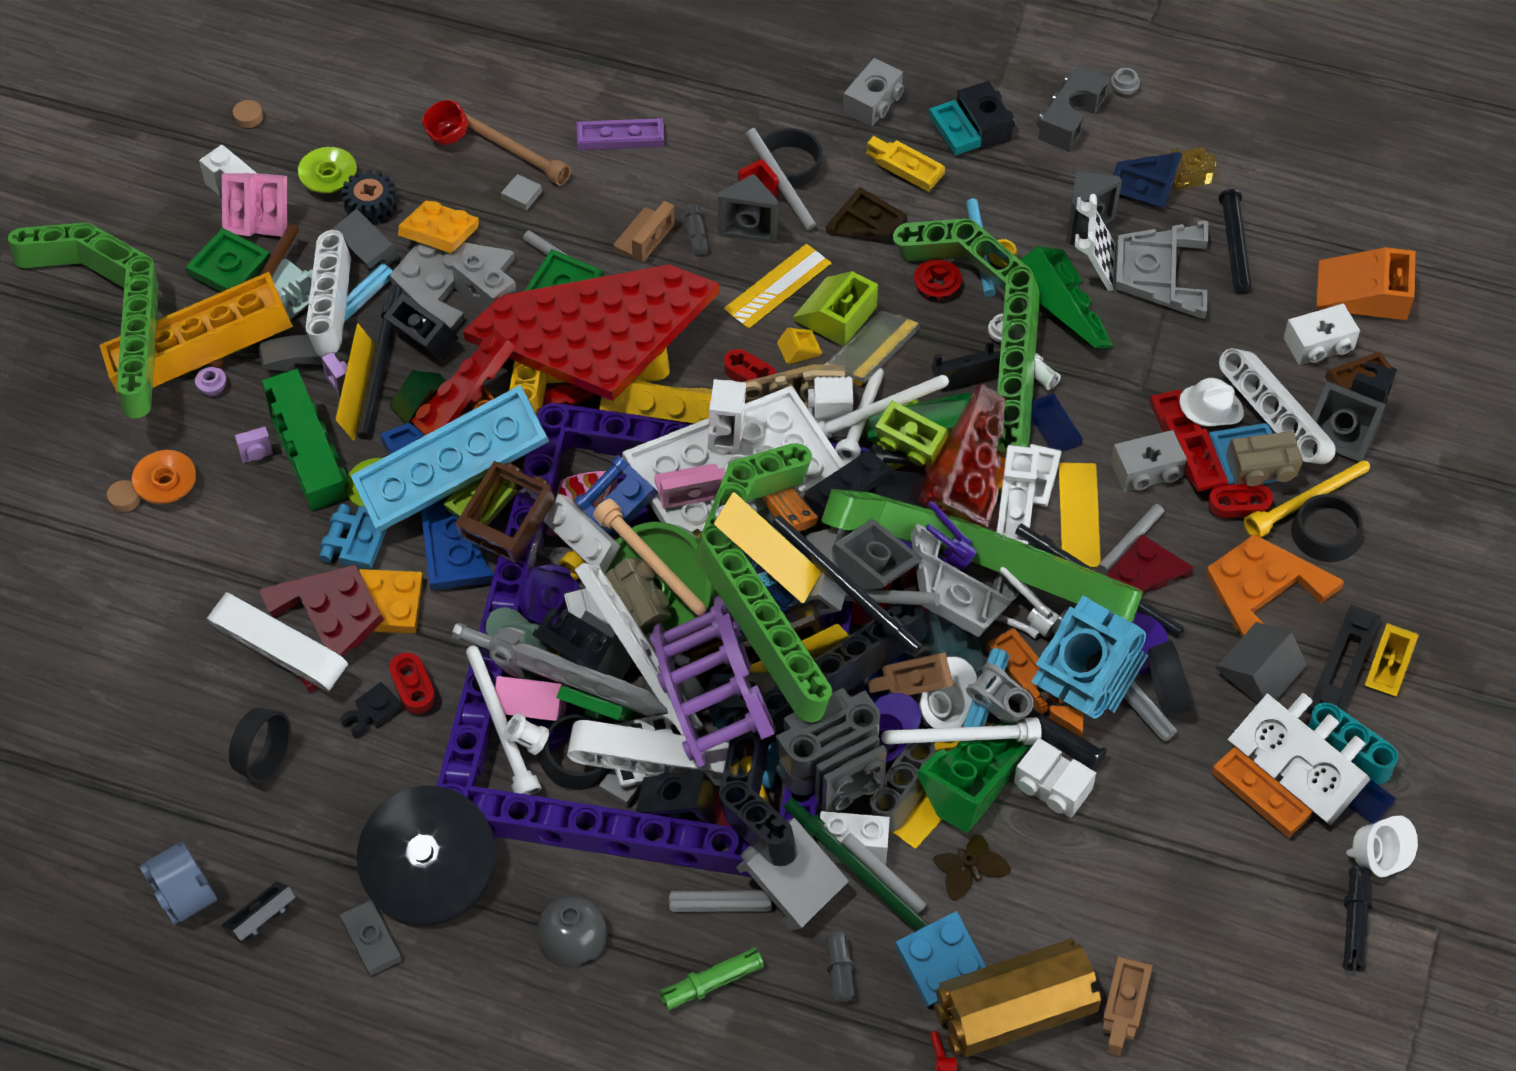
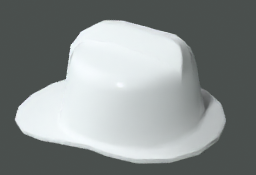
(1211, 403)
(951, 704)
(1385, 846)

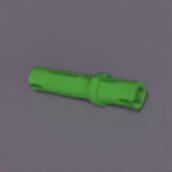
(705, 981)

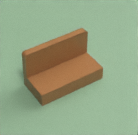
(646, 232)

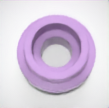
(208, 386)

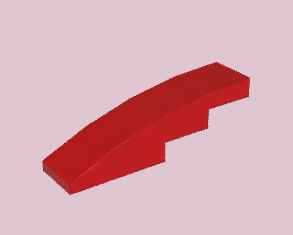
(1202, 462)

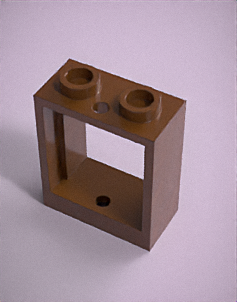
(494, 540)

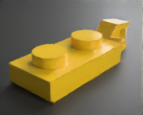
(906, 162)

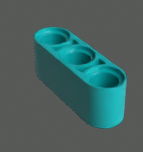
(1374, 749)

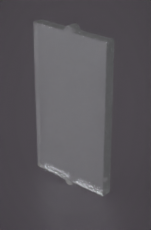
(874, 345)

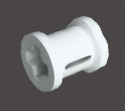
(526, 733)

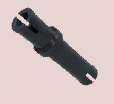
(1357, 906)

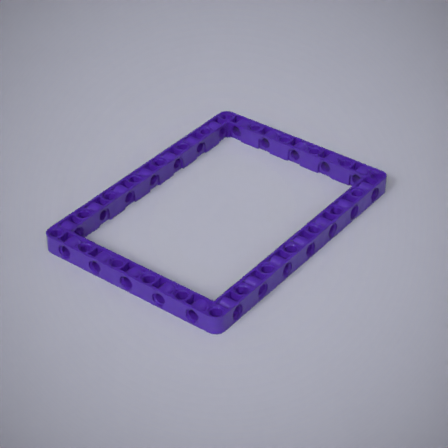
(555, 820)

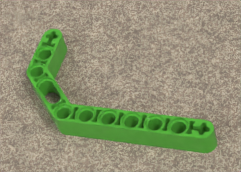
(920, 243)
(130, 269)
(1028, 564)
(745, 592)

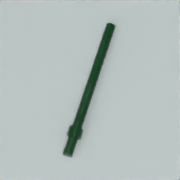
(814, 827)

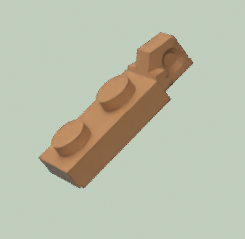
(914, 675)
(1125, 1002)

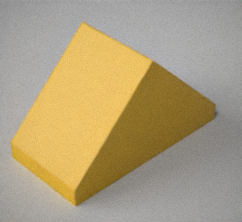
(1391, 659)

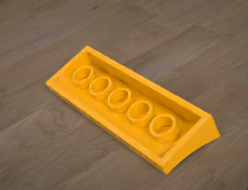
(210, 329)

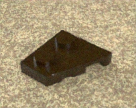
(866, 218)

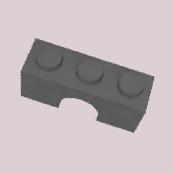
(1062, 122)

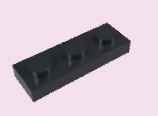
(858, 475)

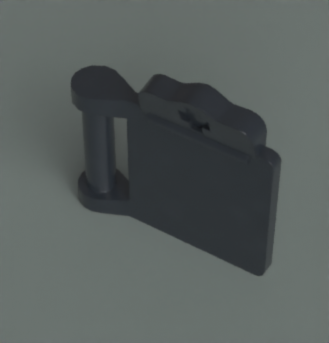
(900, 485)

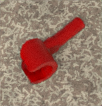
(942, 1063)

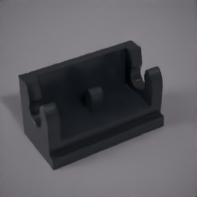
(969, 368)
(1375, 387)
(574, 638)

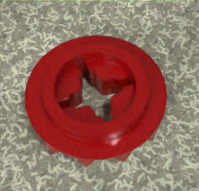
(940, 270)

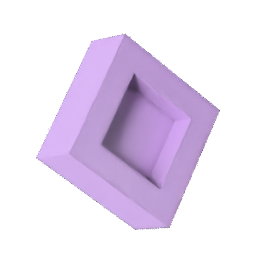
(334, 371)
(253, 444)

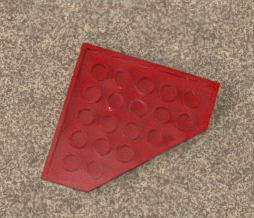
(597, 328)

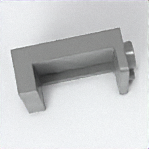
(800, 886)

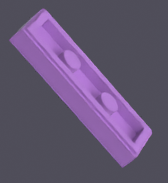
(620, 134)

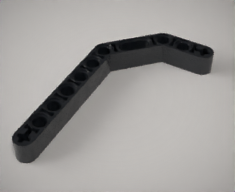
(844, 668)

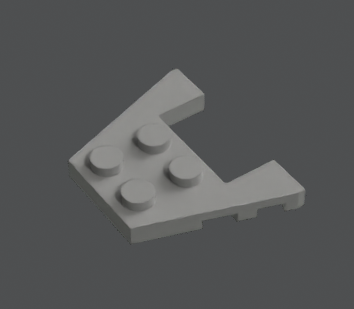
(1149, 267)
(429, 278)
(962, 597)

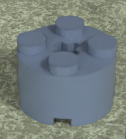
(178, 882)

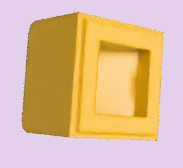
(798, 345)

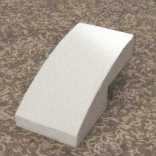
(1046, 473)

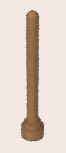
(556, 171)

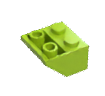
(839, 306)

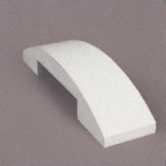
(1017, 490)

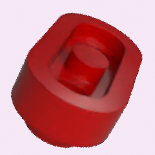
(1239, 500)
(412, 685)

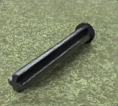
(1235, 238)
(1066, 739)

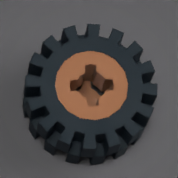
(370, 195)

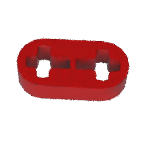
(751, 369)

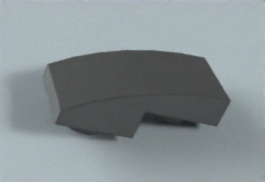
(286, 351)

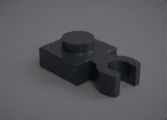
(373, 707)

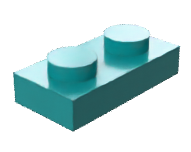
(955, 127)

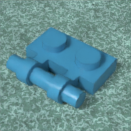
(362, 541)

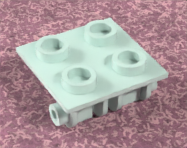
(293, 287)

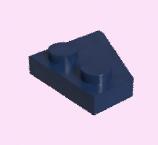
(1149, 177)

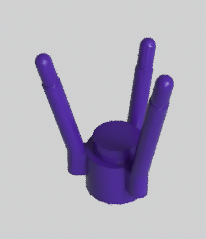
(958, 550)

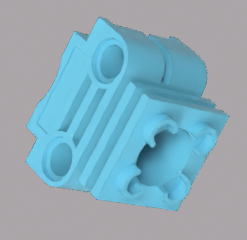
(1077, 638)

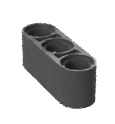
(900, 797)

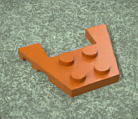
(1260, 572)

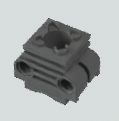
(835, 755)

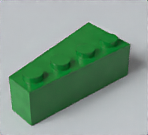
(305, 440)

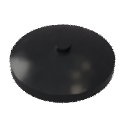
(426, 855)

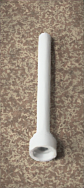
(880, 406)
(849, 448)
(1024, 731)
(523, 780)

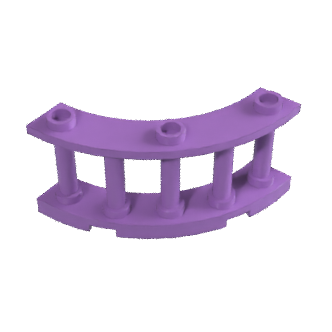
(689, 635)

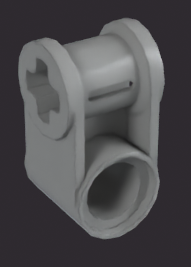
(998, 693)

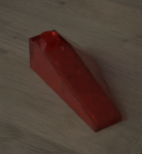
(966, 466)

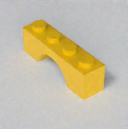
(661, 402)

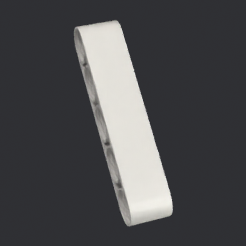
(328, 293)
(1264, 403)
(277, 641)
(639, 750)

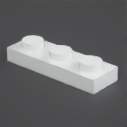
(581, 532)

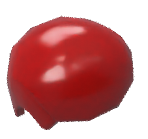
(445, 122)

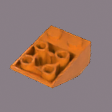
(1369, 282)

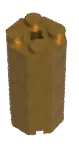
(1017, 998)

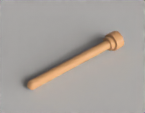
(610, 516)

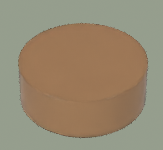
(247, 114)
(123, 496)

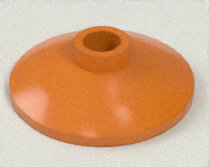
(160, 468)

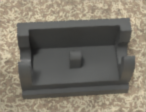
(366, 240)

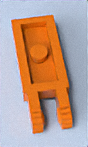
(1021, 665)

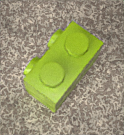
(910, 434)

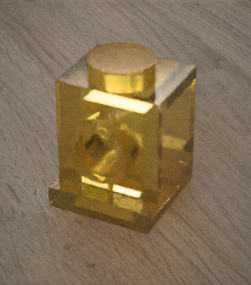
(1195, 168)

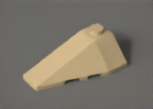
(800, 379)

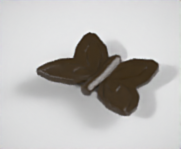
(968, 862)

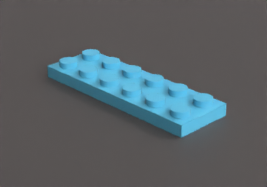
(449, 458)

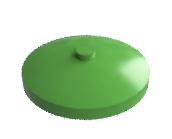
(677, 549)

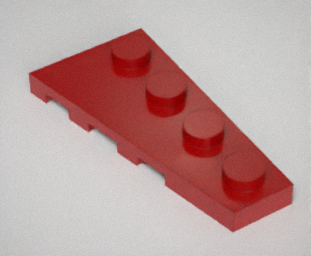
(465, 384)

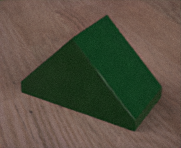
(415, 392)

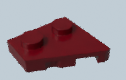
(1149, 566)

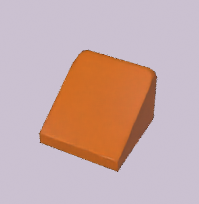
(1068, 717)

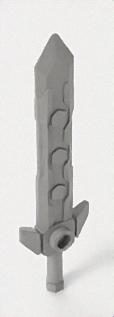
(513, 655)

